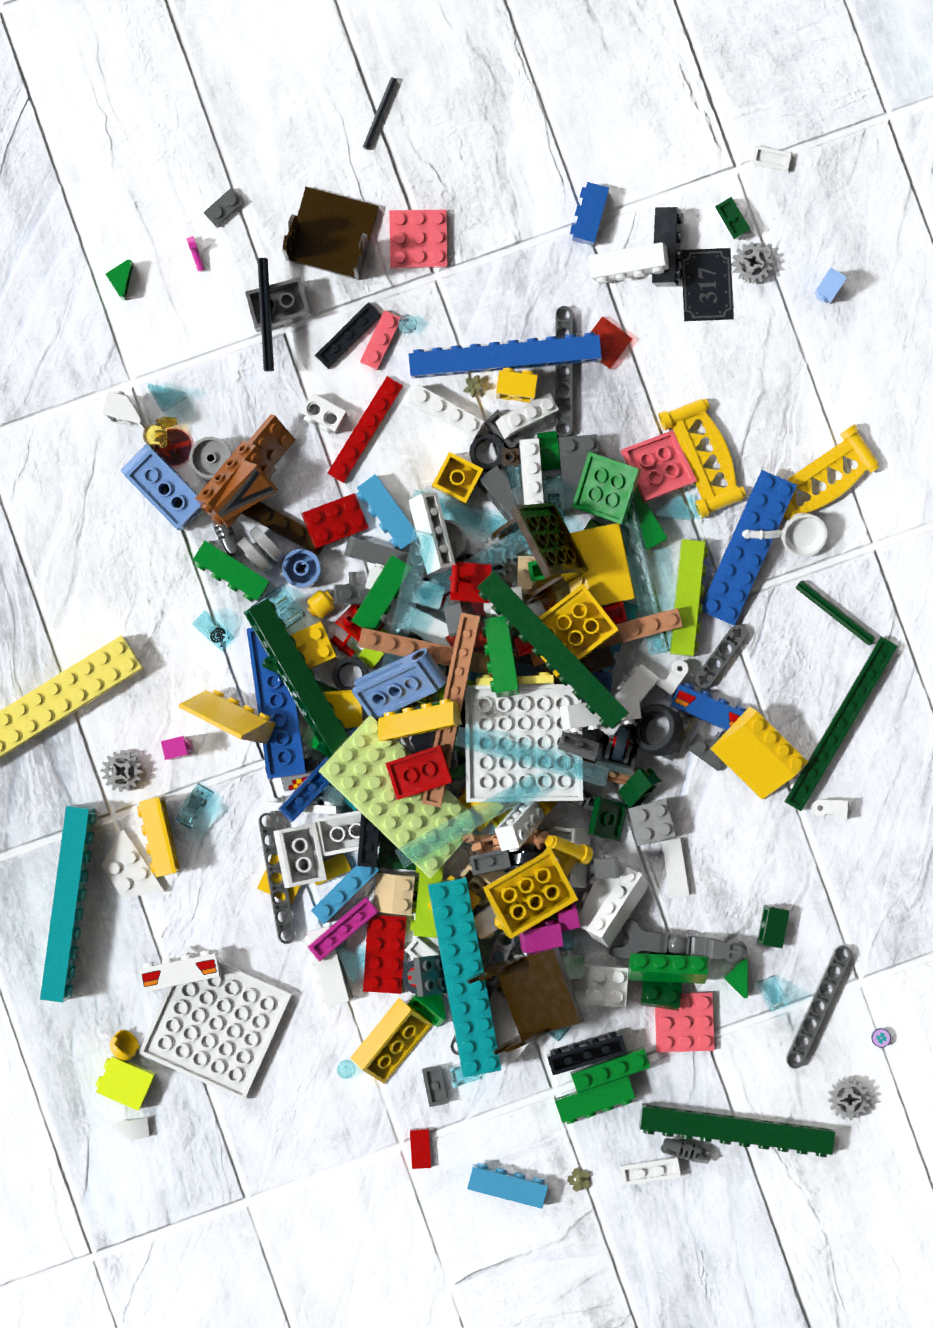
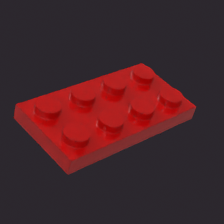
(384, 954)

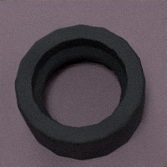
(483, 438)
(346, 661)

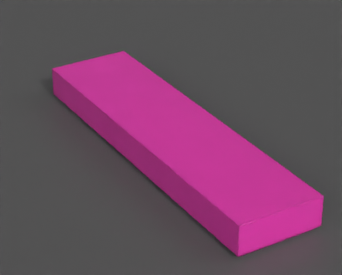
(342, 929)

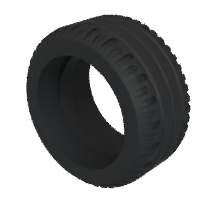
(674, 735)

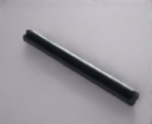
(265, 314)

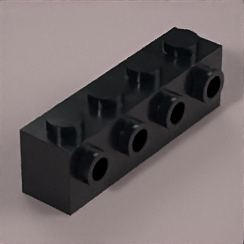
(668, 230)
(588, 1053)

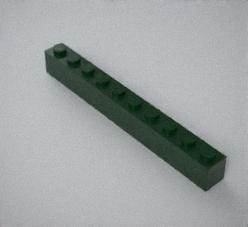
(549, 646)
(297, 676)
(736, 1129)

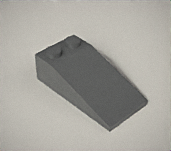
(573, 455)

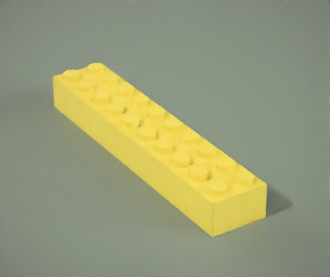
(66, 693)

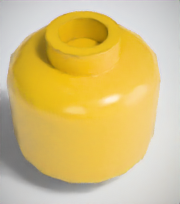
(320, 604)

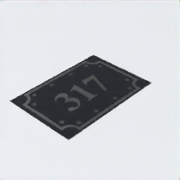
(707, 284)

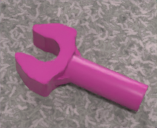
(195, 253)

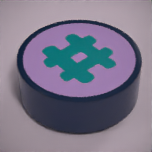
(880, 1037)

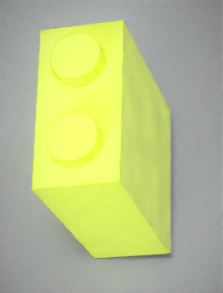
(125, 1082)

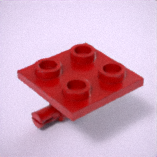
(466, 579)
(352, 629)

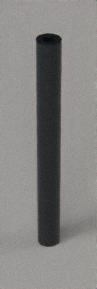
(379, 114)

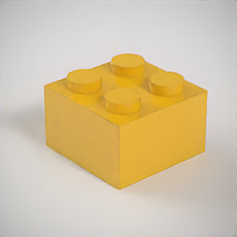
(516, 385)
(457, 478)
(314, 645)

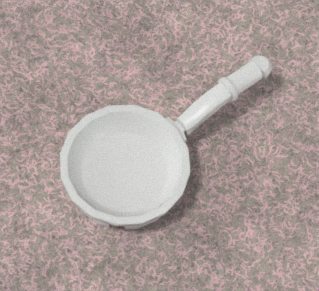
(800, 535)

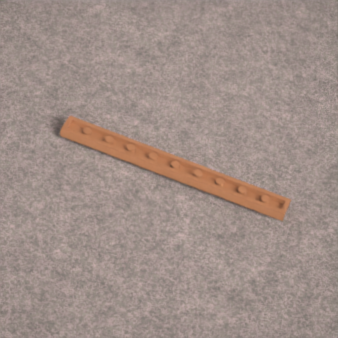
(455, 690)

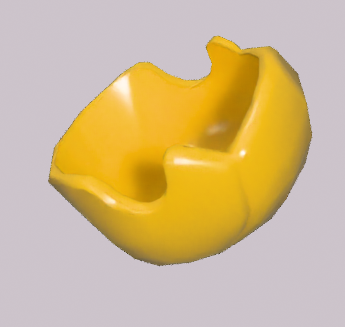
(124, 1045)

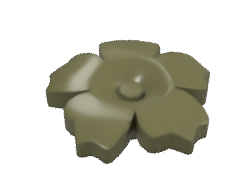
(579, 1179)

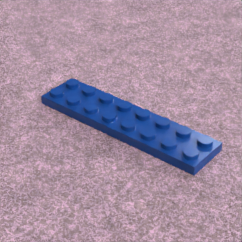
(745, 556)
(284, 748)

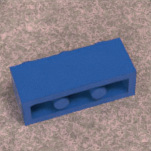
(589, 213)

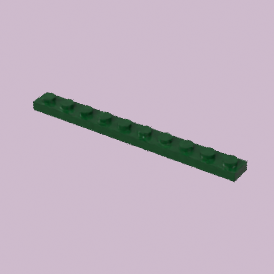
(840, 723)

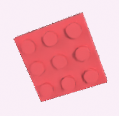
(418, 238)
(662, 466)
(689, 1027)

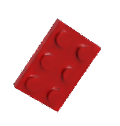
(335, 521)
(419, 772)

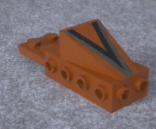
(246, 474)

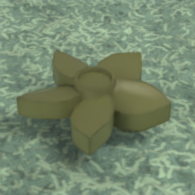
(473, 385)

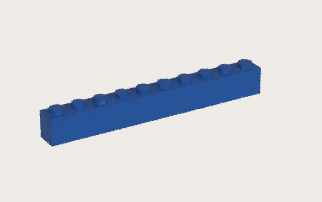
(500, 356)

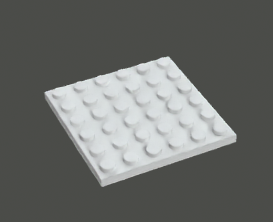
(523, 718)
(217, 1028)

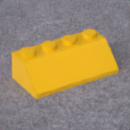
(418, 721)
(159, 836)
(391, 1041)

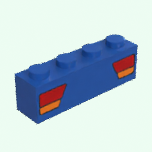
(704, 707)

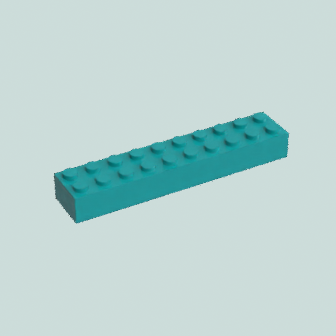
(67, 904)
(461, 961)

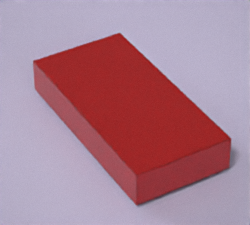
(420, 1148)

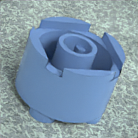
(299, 579)

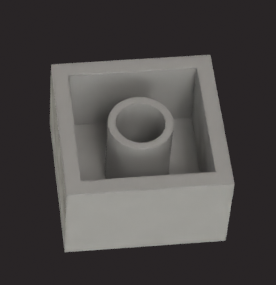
(651, 822)

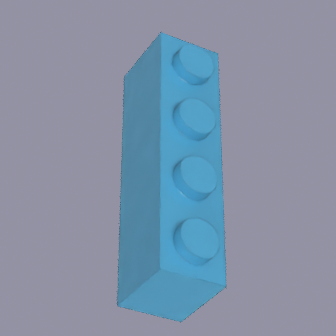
(387, 511)
(343, 892)
(507, 1186)

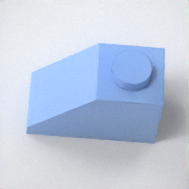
(829, 286)

